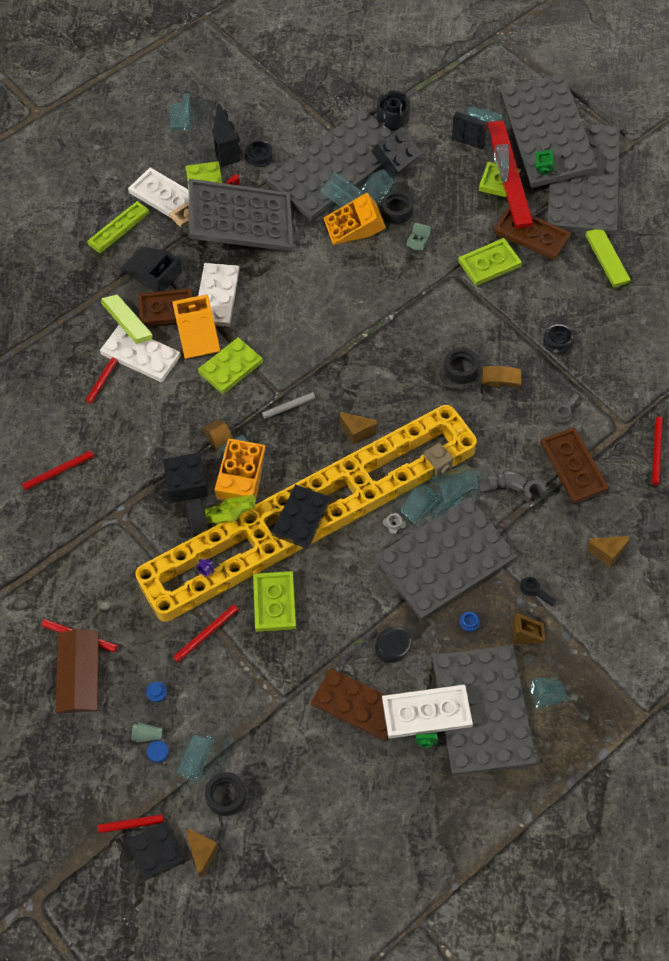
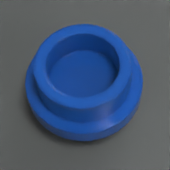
(469, 621)
(156, 691)

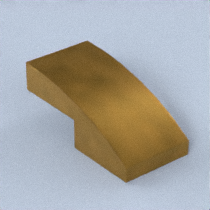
(498, 375)

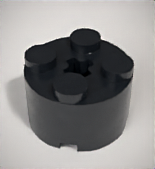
(393, 109)

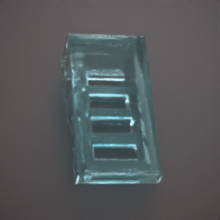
(502, 160)

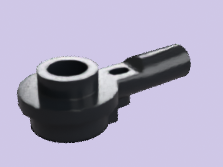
(529, 586)

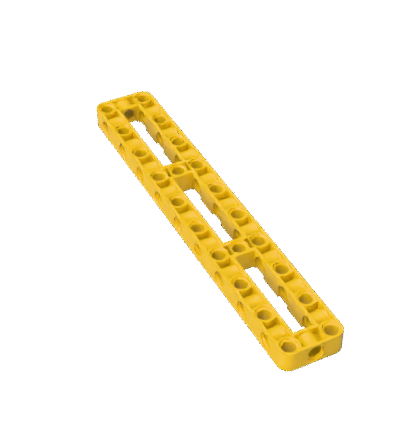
(268, 511)

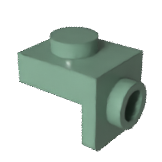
(419, 237)

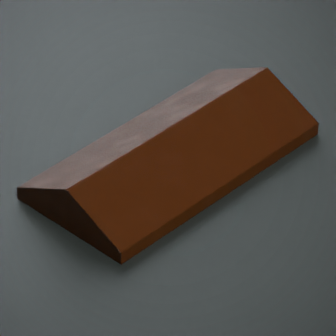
(77, 671)

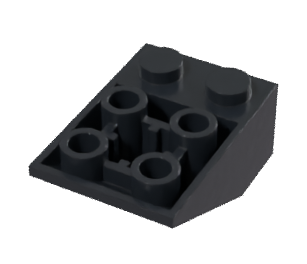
(225, 139)
(153, 268)

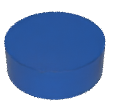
(157, 751)

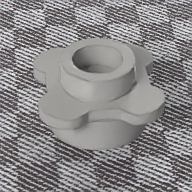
(395, 517)

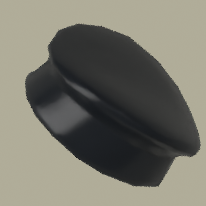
(259, 153)
(558, 338)
(392, 644)

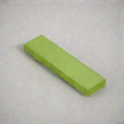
(118, 227)
(607, 257)
(126, 319)

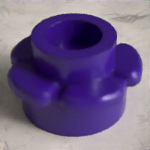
(205, 567)

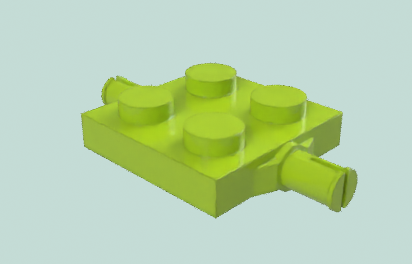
(229, 509)

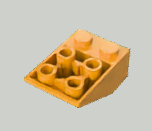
(355, 220)
(196, 326)
(240, 469)

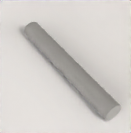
(289, 405)

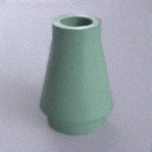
(143, 732)

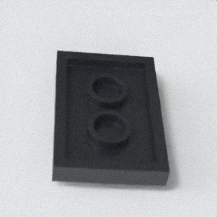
(301, 516)

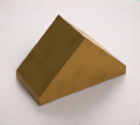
(357, 427)
(217, 433)
(608, 548)
(527, 630)
(202, 850)

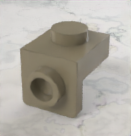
(439, 459)

